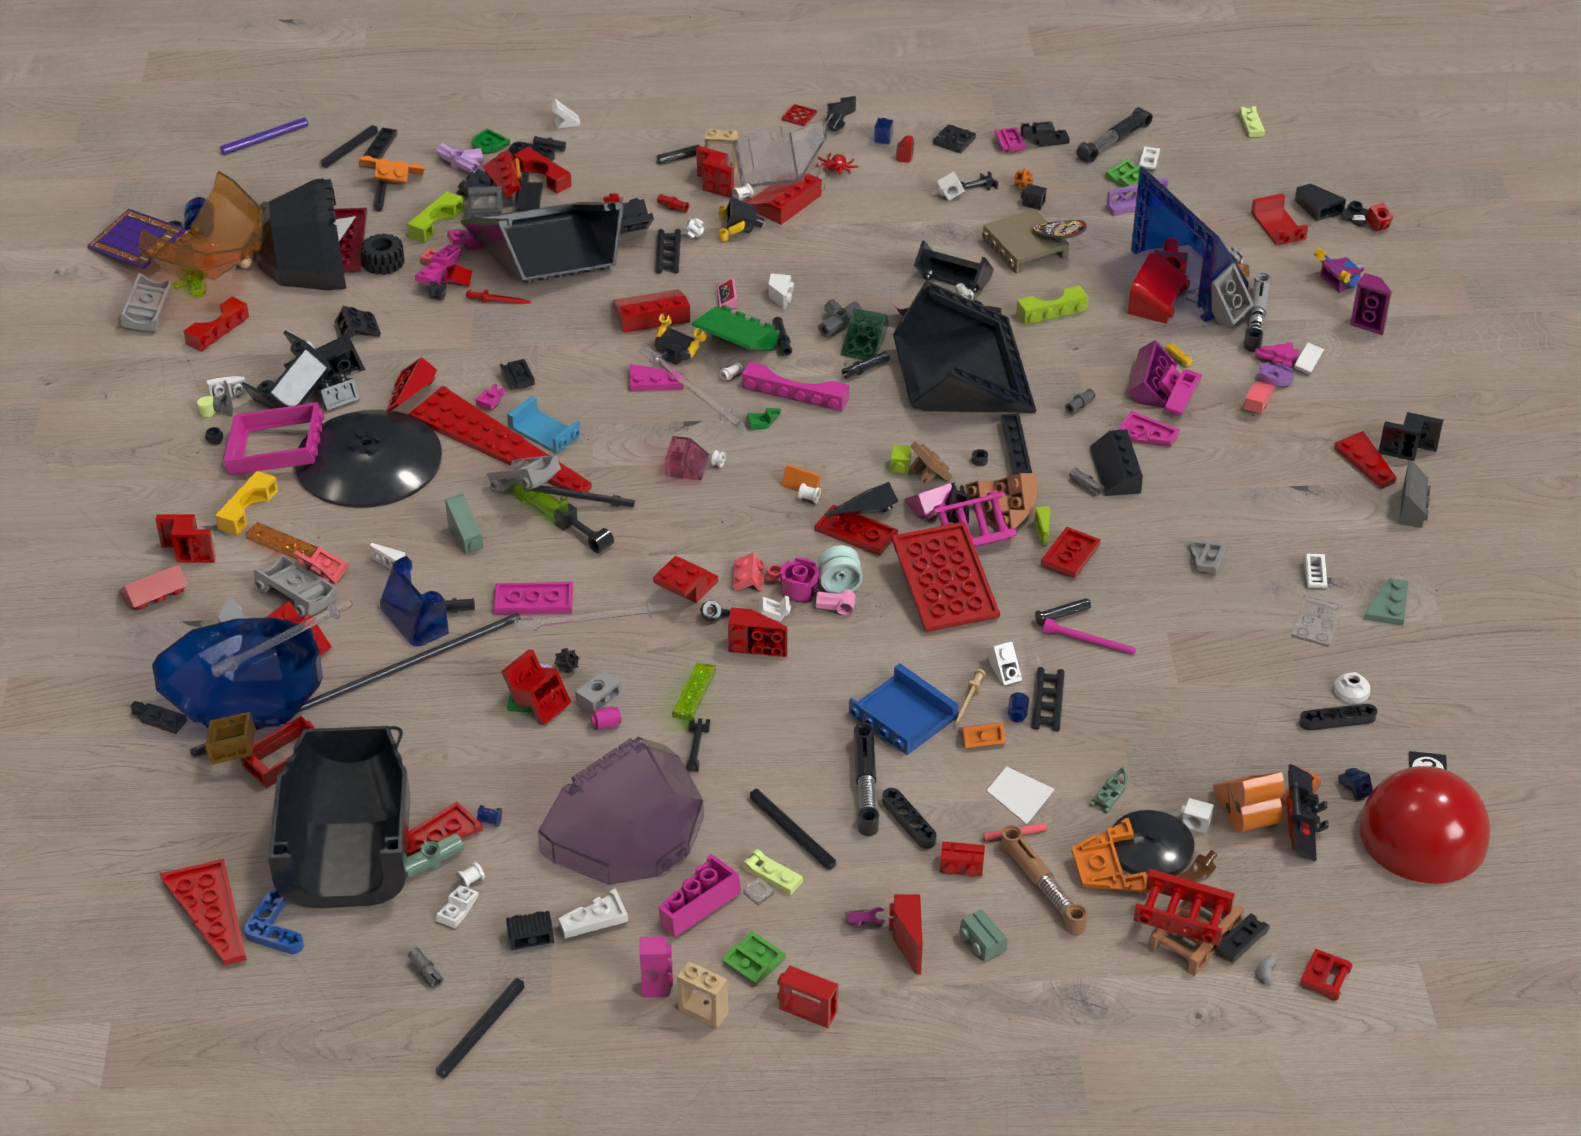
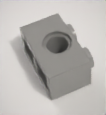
(598, 692)

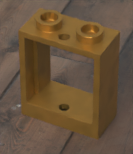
(234, 747)

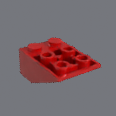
(756, 634)

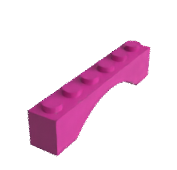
(827, 394)

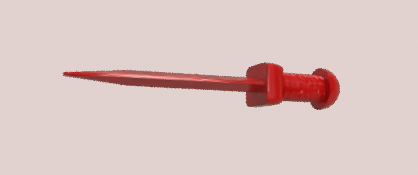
(485, 296)

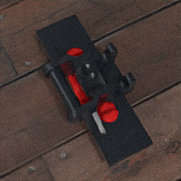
(1302, 812)

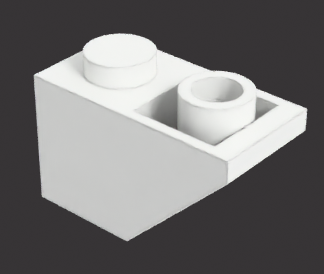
(781, 289)
(1004, 662)

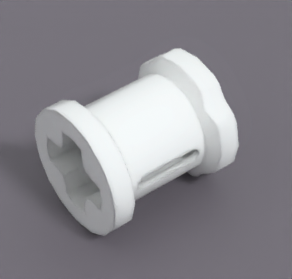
(742, 192)
(809, 493)
(470, 875)

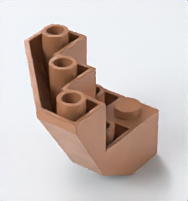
(1017, 503)

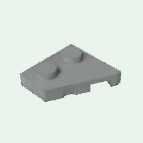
(1207, 555)

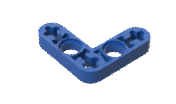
(266, 927)

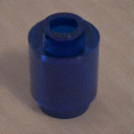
(1018, 707)

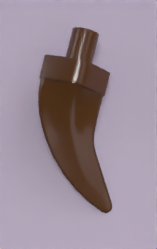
(1201, 867)

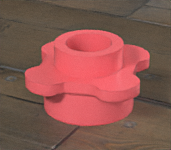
(774, 573)

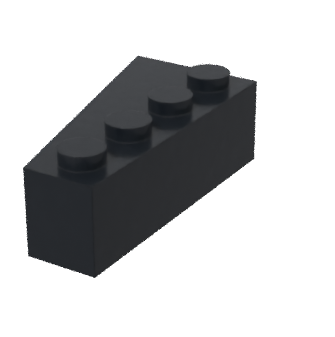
(341, 356)

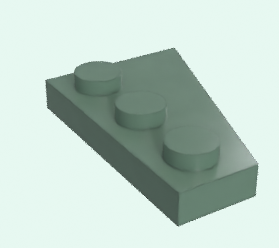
(1390, 603)

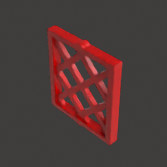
(801, 108)

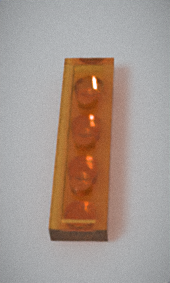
(279, 541)

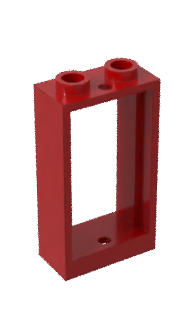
(270, 744)

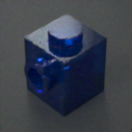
(883, 131)

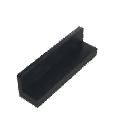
(529, 193)

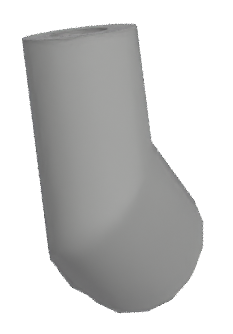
(1264, 969)

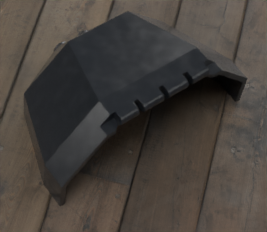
(300, 239)

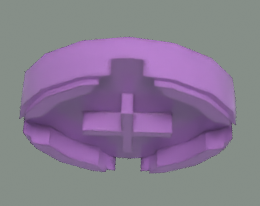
(1276, 374)

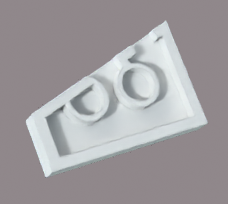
(596, 916)

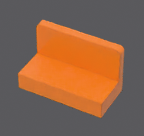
(983, 734)

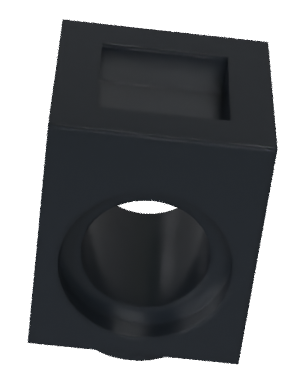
(1034, 196)

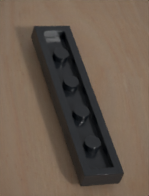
(1016, 443)

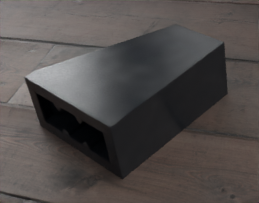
(1319, 202)

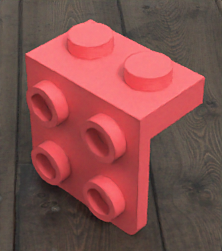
(324, 564)

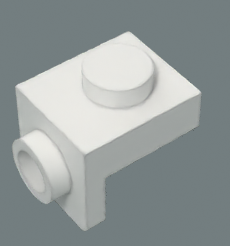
(774, 609)

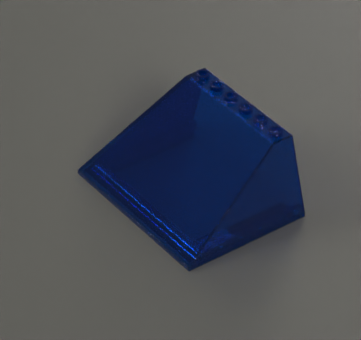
(1164, 216)

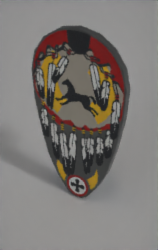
(1061, 229)

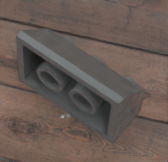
(1414, 497)

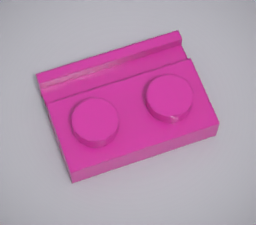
(1010, 139)

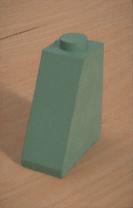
(462, 524)

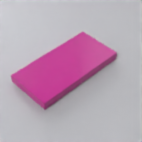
(533, 598)

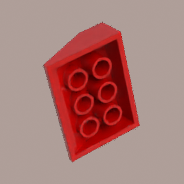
(785, 200)
(644, 310)

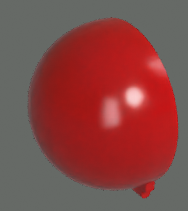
(1426, 825)

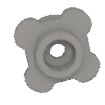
(1237, 255)

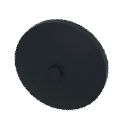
(1158, 843)

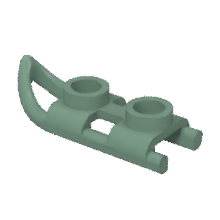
(1112, 785)

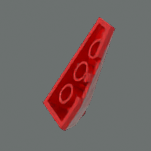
(411, 381)

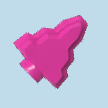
(1279, 353)

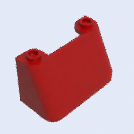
(1156, 289)

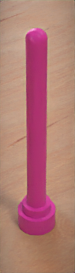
(1052, 627)

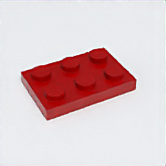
(1070, 552)

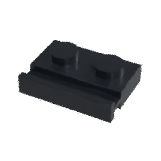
(517, 374)

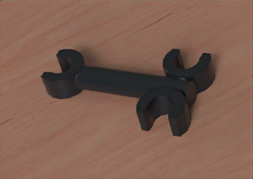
(984, 180)

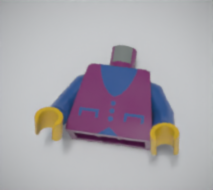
(1339, 272)

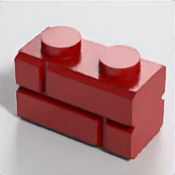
(962, 858)

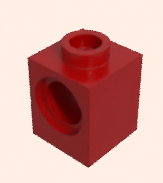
(1379, 217)

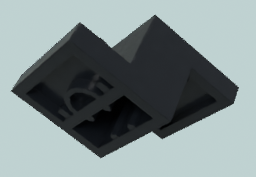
(635, 216)
(1415, 433)

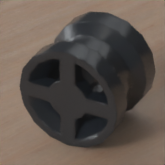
(437, 290)

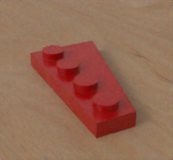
(1365, 457)

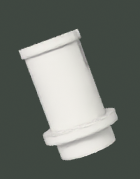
(963, 291)
(728, 373)

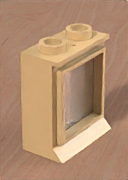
(723, 141)

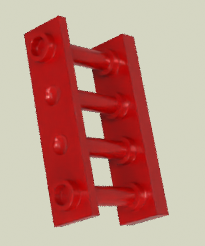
(1188, 891)

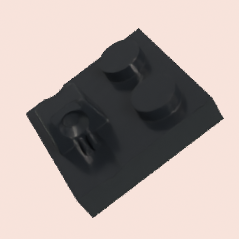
(954, 138)

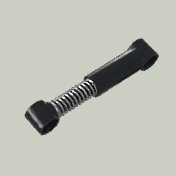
(1139, 118)
(866, 778)

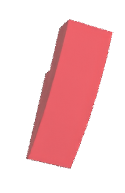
(1259, 396)

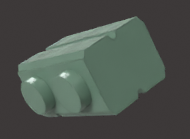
(983, 935)

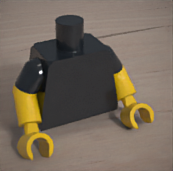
(739, 217)
(675, 345)

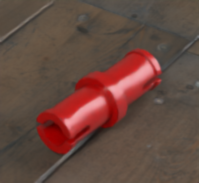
(673, 203)

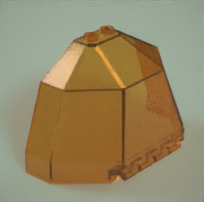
(219, 237)

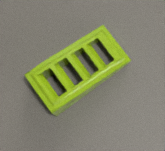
(1042, 520)

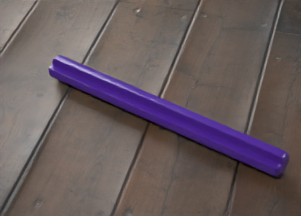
(263, 136)

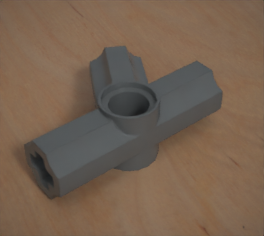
(838, 318)

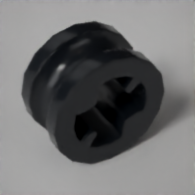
(979, 457)

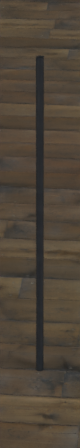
(392, 669)

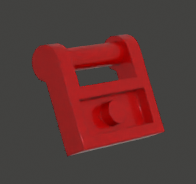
(1319, 971)

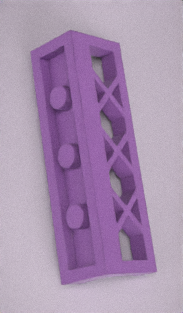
(1122, 203)

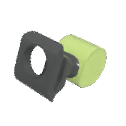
(208, 406)

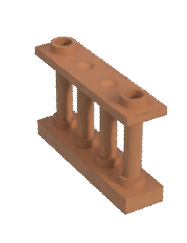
(1202, 955)

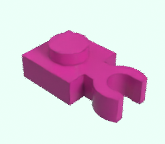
(490, 398)

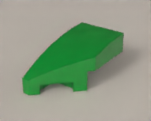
(762, 420)

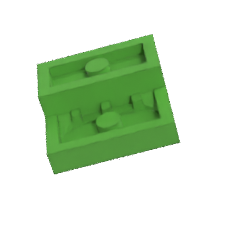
(1124, 173)
(754, 957)

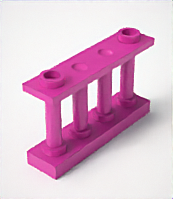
(986, 537)

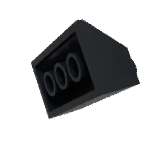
(1117, 463)

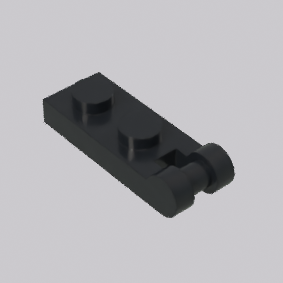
(1242, 938)

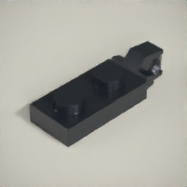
(158, 716)

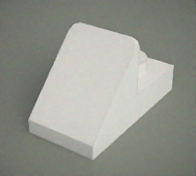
(565, 116)

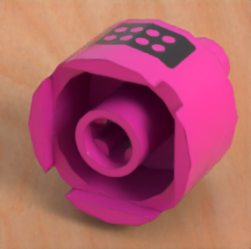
(800, 579)

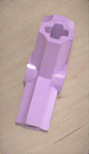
(460, 159)

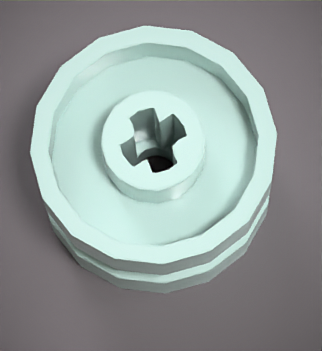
(840, 569)

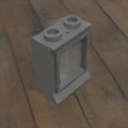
(484, 201)

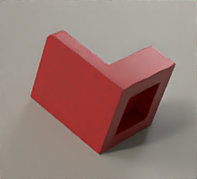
(457, 274)

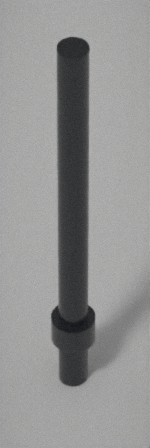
(614, 500)

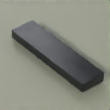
(381, 143)

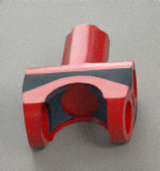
(1171, 254)

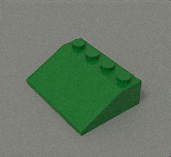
(738, 328)

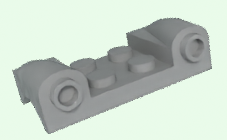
(145, 304)
(530, 471)
(300, 584)

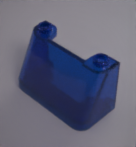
(416, 615)

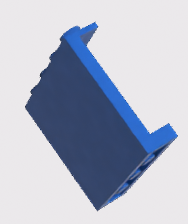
(905, 710)

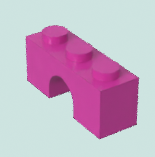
(655, 966)

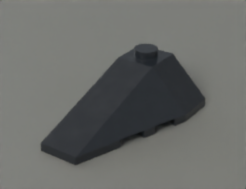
(869, 501)

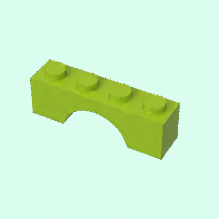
(446, 206)
(1035, 310)

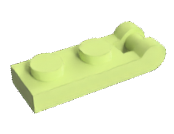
(1251, 121)
(772, 872)

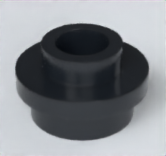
(213, 435)

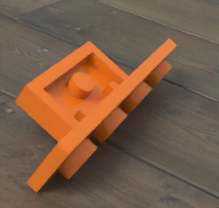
(390, 170)

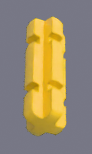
(1178, 354)

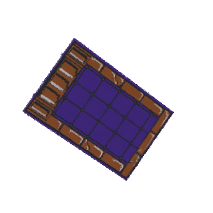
(123, 236)

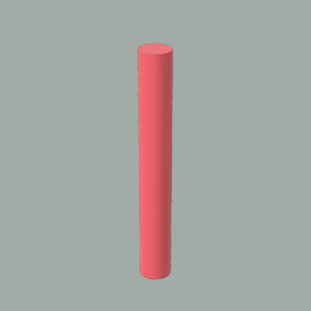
(1026, 830)

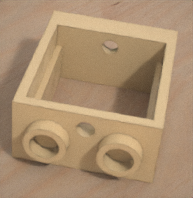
(706, 1010)

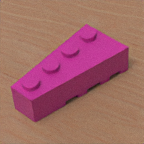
(699, 896)

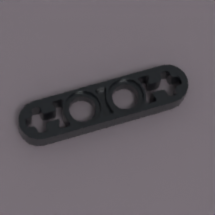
(1315, 718)
(912, 816)

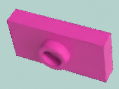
(1169, 380)

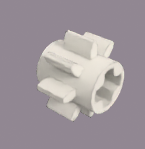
(693, 228)

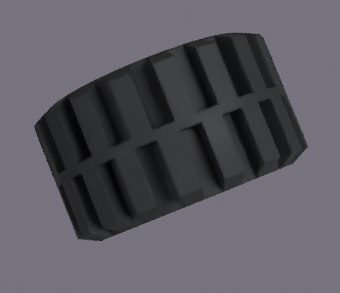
(382, 253)

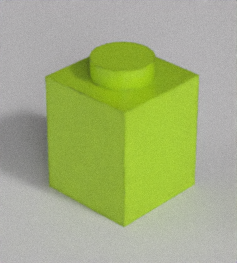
(901, 459)

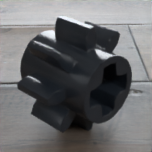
(835, 121)
(566, 660)

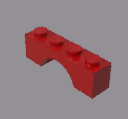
(557, 178)
(204, 334)

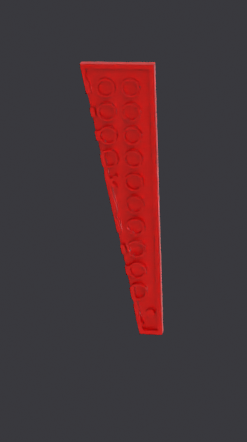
(472, 427)

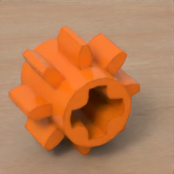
(1023, 178)

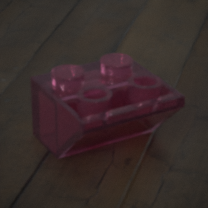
(685, 459)

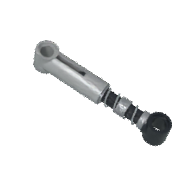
(1258, 311)

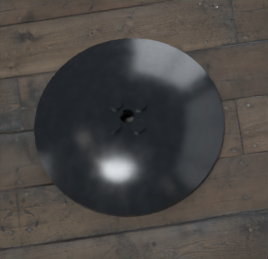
(394, 464)

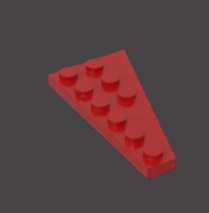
(209, 903)

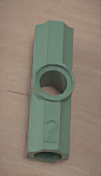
(433, 854)

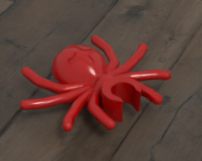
(837, 163)

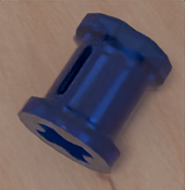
(489, 815)

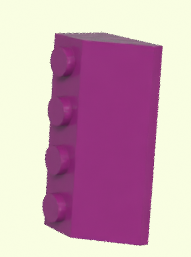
(1148, 370)

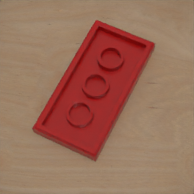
(857, 531)

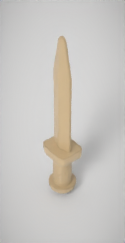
(973, 687)

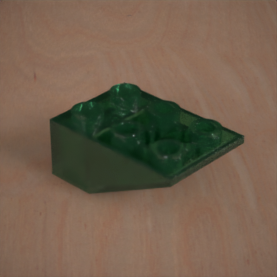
(864, 334)

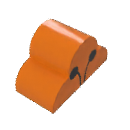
(1252, 800)

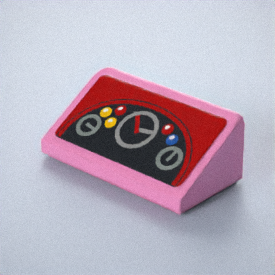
(727, 293)

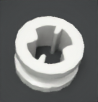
(718, 458)

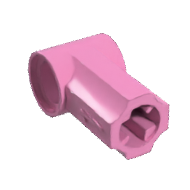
(842, 602)

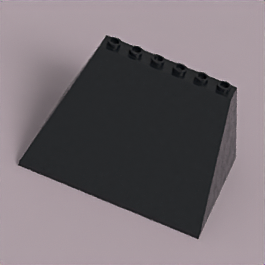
(552, 239)
(960, 356)

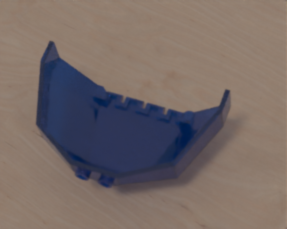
(267, 685)

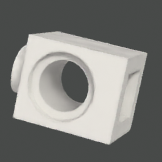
(950, 186)
(1197, 815)

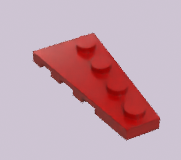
(503, 172)
(442, 825)

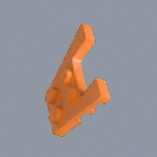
(1099, 863)

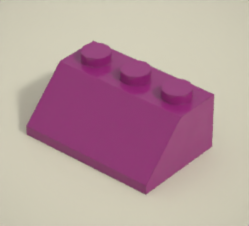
(1371, 304)

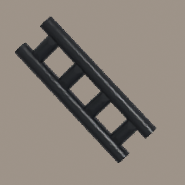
(676, 236)
(1056, 707)

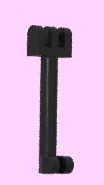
(697, 728)

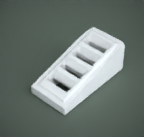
(385, 556)
(1315, 559)

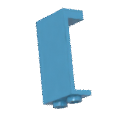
(540, 427)

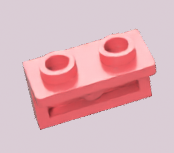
(748, 572)

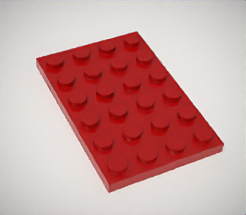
(945, 576)

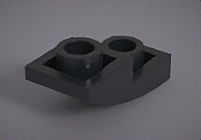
(845, 107)

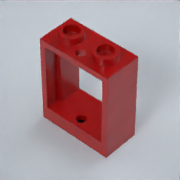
(812, 986)

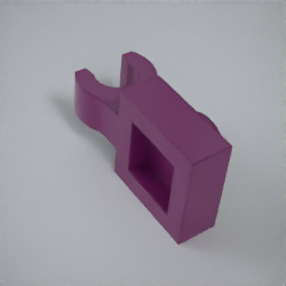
(859, 917)

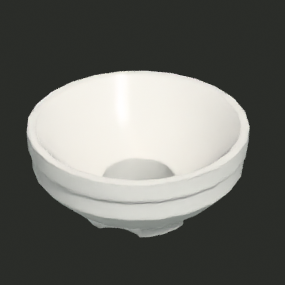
(1351, 692)

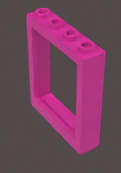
(243, 423)

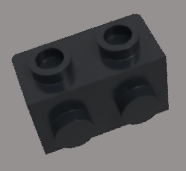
(476, 179)

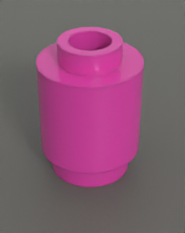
(605, 718)

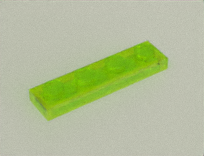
(694, 691)

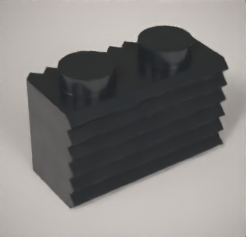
(530, 930)

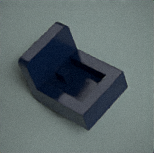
(1358, 780)

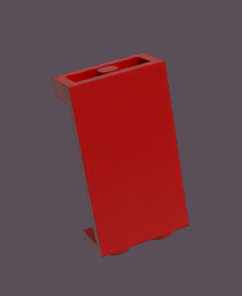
(1276, 221)

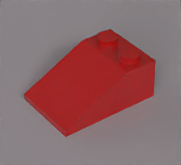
(907, 927)

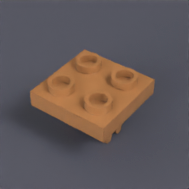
(932, 461)

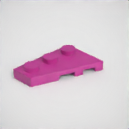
(649, 378)
(1149, 430)

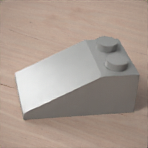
(1230, 297)

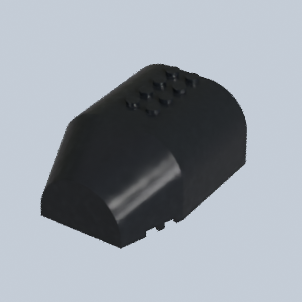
(341, 819)

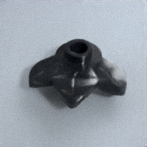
(1355, 212)

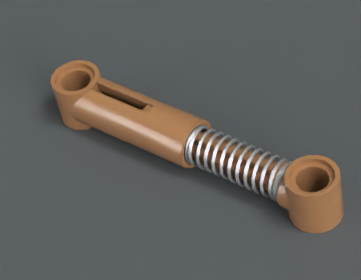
(1040, 875)

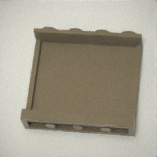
(1018, 243)

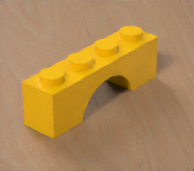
(258, 488)

